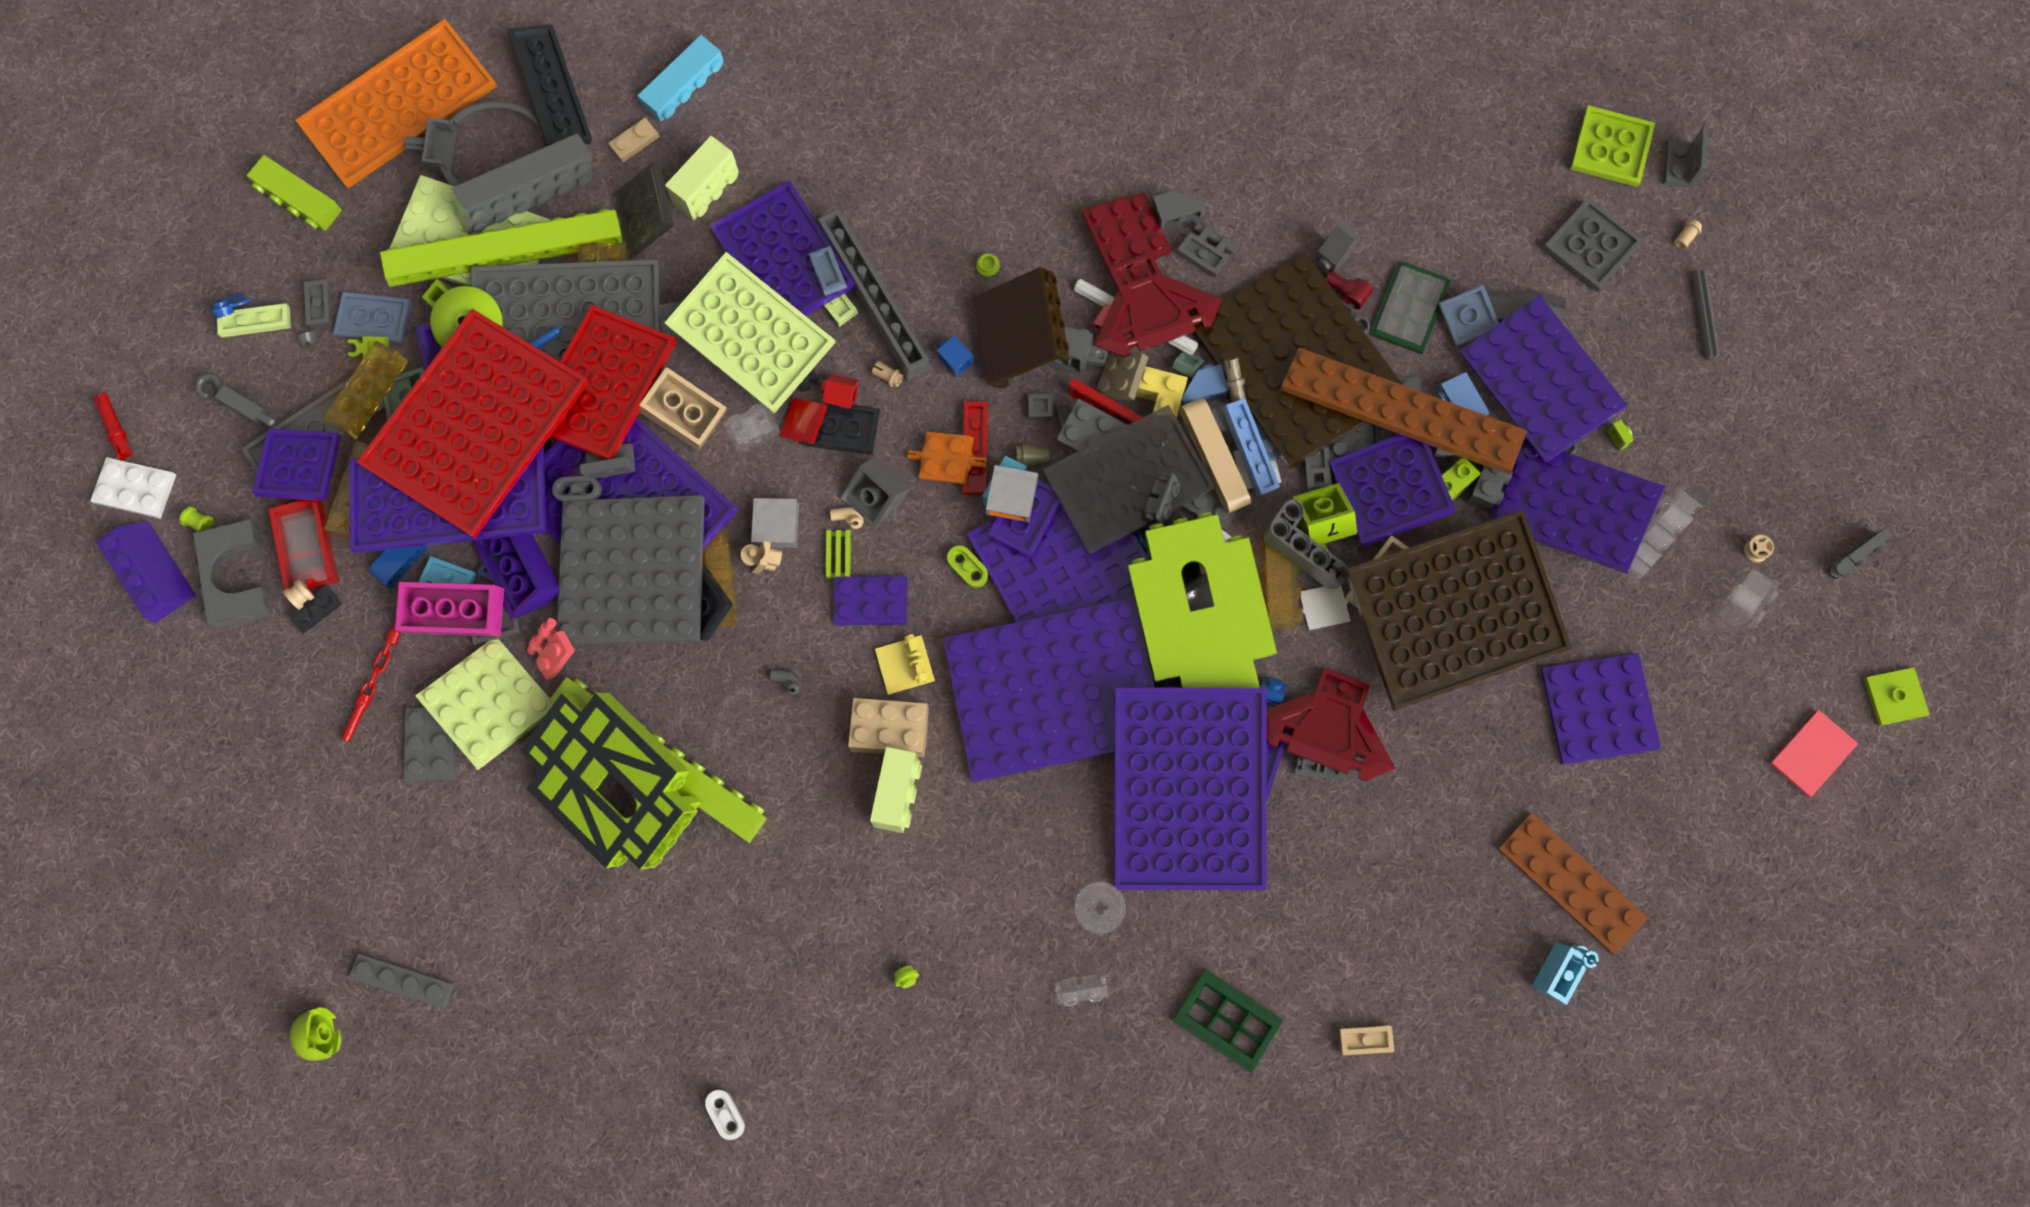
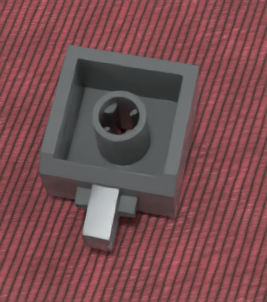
(1080, 352)

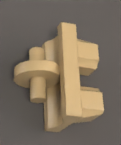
(761, 557)

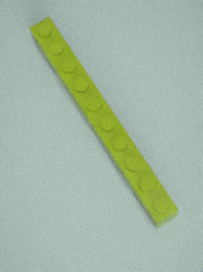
(499, 248)
(715, 800)

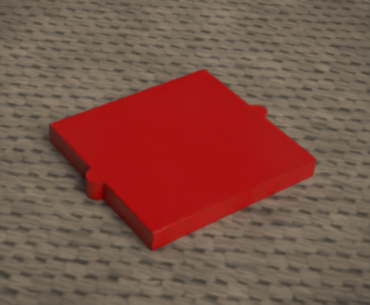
(803, 421)

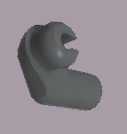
(789, 680)

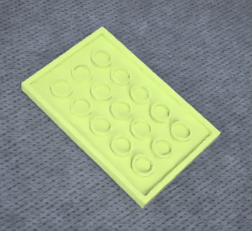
(432, 217)
(750, 332)

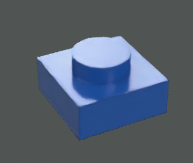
(1274, 689)

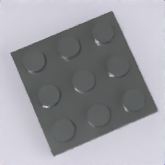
(1593, 244)

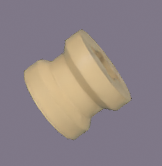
(1763, 545)
(298, 594)

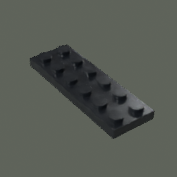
(548, 83)

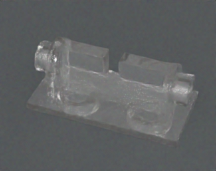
(1093, 989)

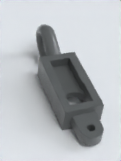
(235, 401)

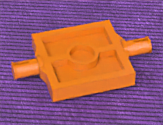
(946, 458)

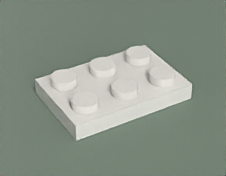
(133, 488)

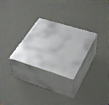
(1011, 493)
(775, 522)

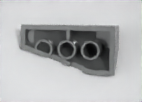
(1509, 302)

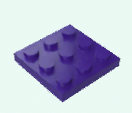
(296, 464)

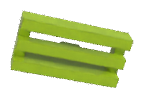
(838, 534)

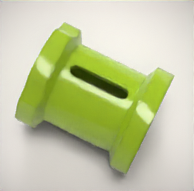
(195, 520)

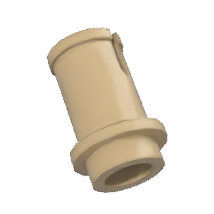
(1690, 230)
(888, 374)

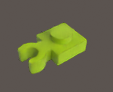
(363, 347)

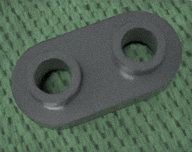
(578, 488)

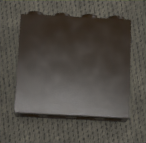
(1020, 326)

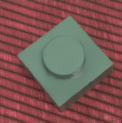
(1188, 364)

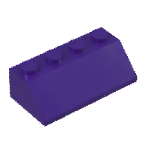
(519, 557)
(146, 569)

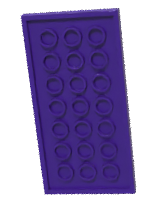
(392, 520)

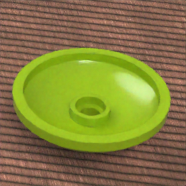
(458, 303)

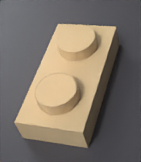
(633, 139)
(1366, 1040)

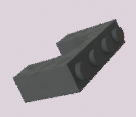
(212, 551)

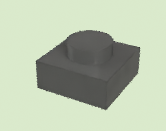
(1040, 406)

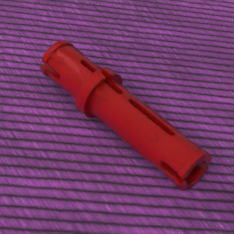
(115, 433)

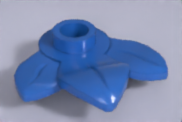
(224, 307)

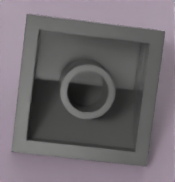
(875, 492)

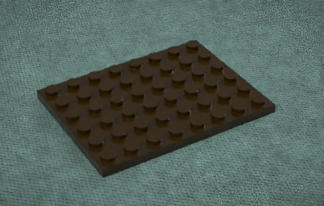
(1265, 328)
(1458, 610)

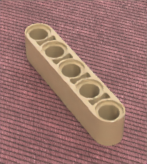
(1215, 455)

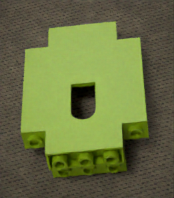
(1209, 644)

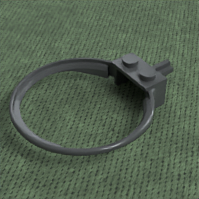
(441, 137)

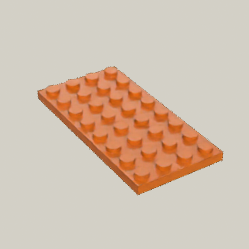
(393, 100)

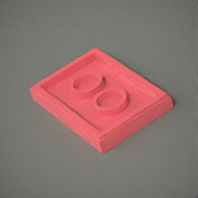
(1813, 753)

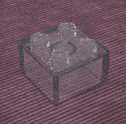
(1747, 600)

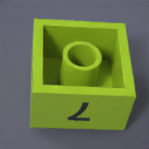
(1327, 514)

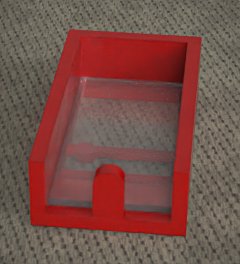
(303, 544)

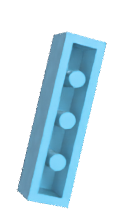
(681, 78)

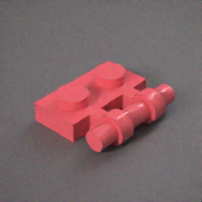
(551, 655)

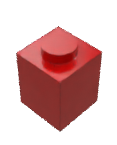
(840, 390)

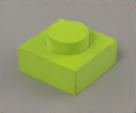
(1620, 434)

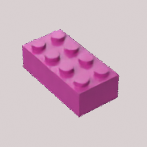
(449, 609)

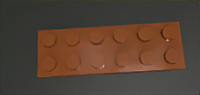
(1572, 883)

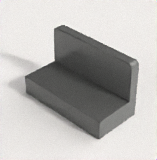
(621, 464)

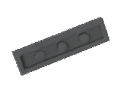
(401, 981)

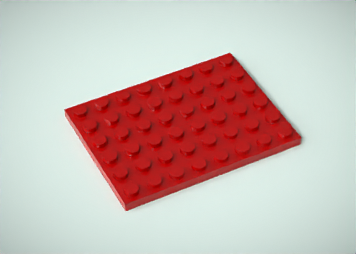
(473, 423)

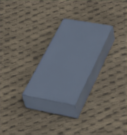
(827, 270)

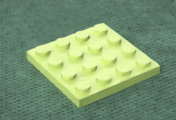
(486, 703)

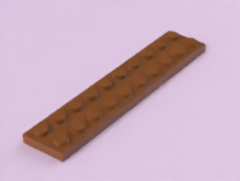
(1404, 410)

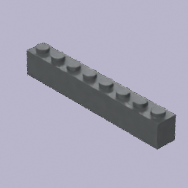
(875, 297)

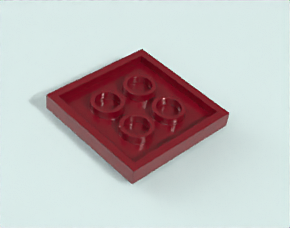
(1125, 230)

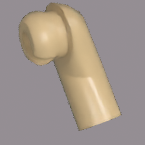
(849, 515)

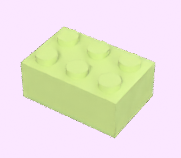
(702, 178)
(896, 790)

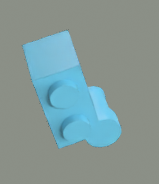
(1564, 971)

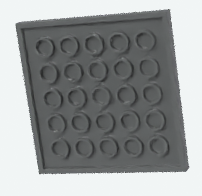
(631, 570)

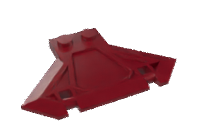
(1151, 308)
(1331, 727)

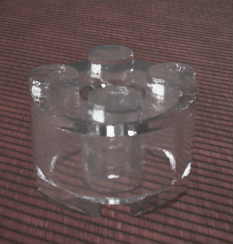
(1108, 897)

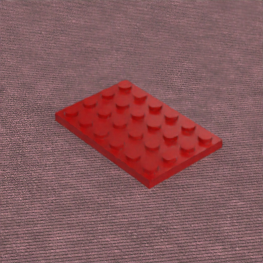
(621, 368)

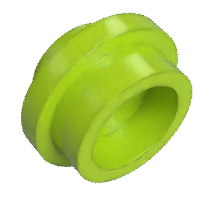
(988, 265)
(905, 977)

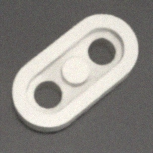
(724, 1115)

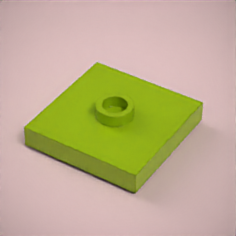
(1896, 696)

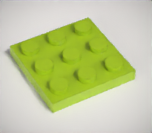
(1612, 146)

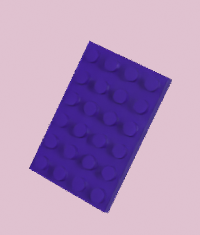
(774, 243)
(1543, 379)
(1581, 506)

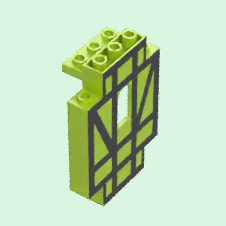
(575, 753)

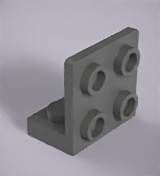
(1687, 160)

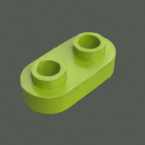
(967, 567)

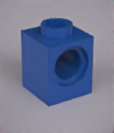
(954, 356)

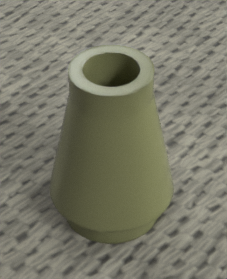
(1030, 455)

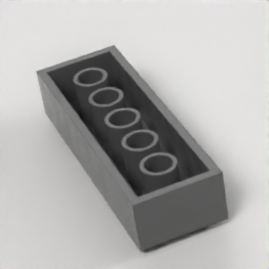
(522, 184)

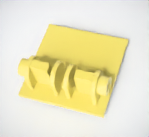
(904, 664)

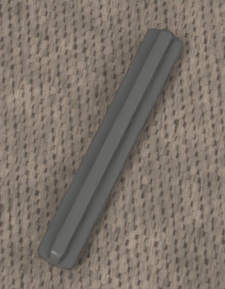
(1705, 315)

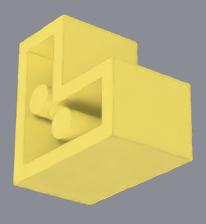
(1162, 388)

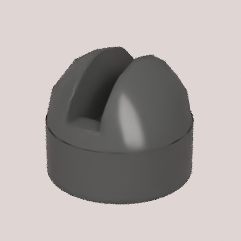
(309, 336)

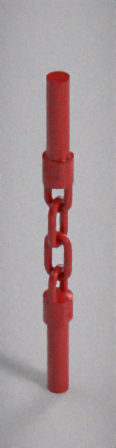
(363, 700)

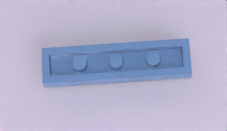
(1250, 447)

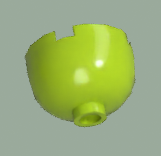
(314, 1035)

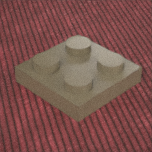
(1122, 376)

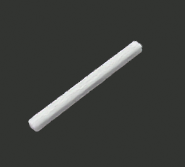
(1103, 298)

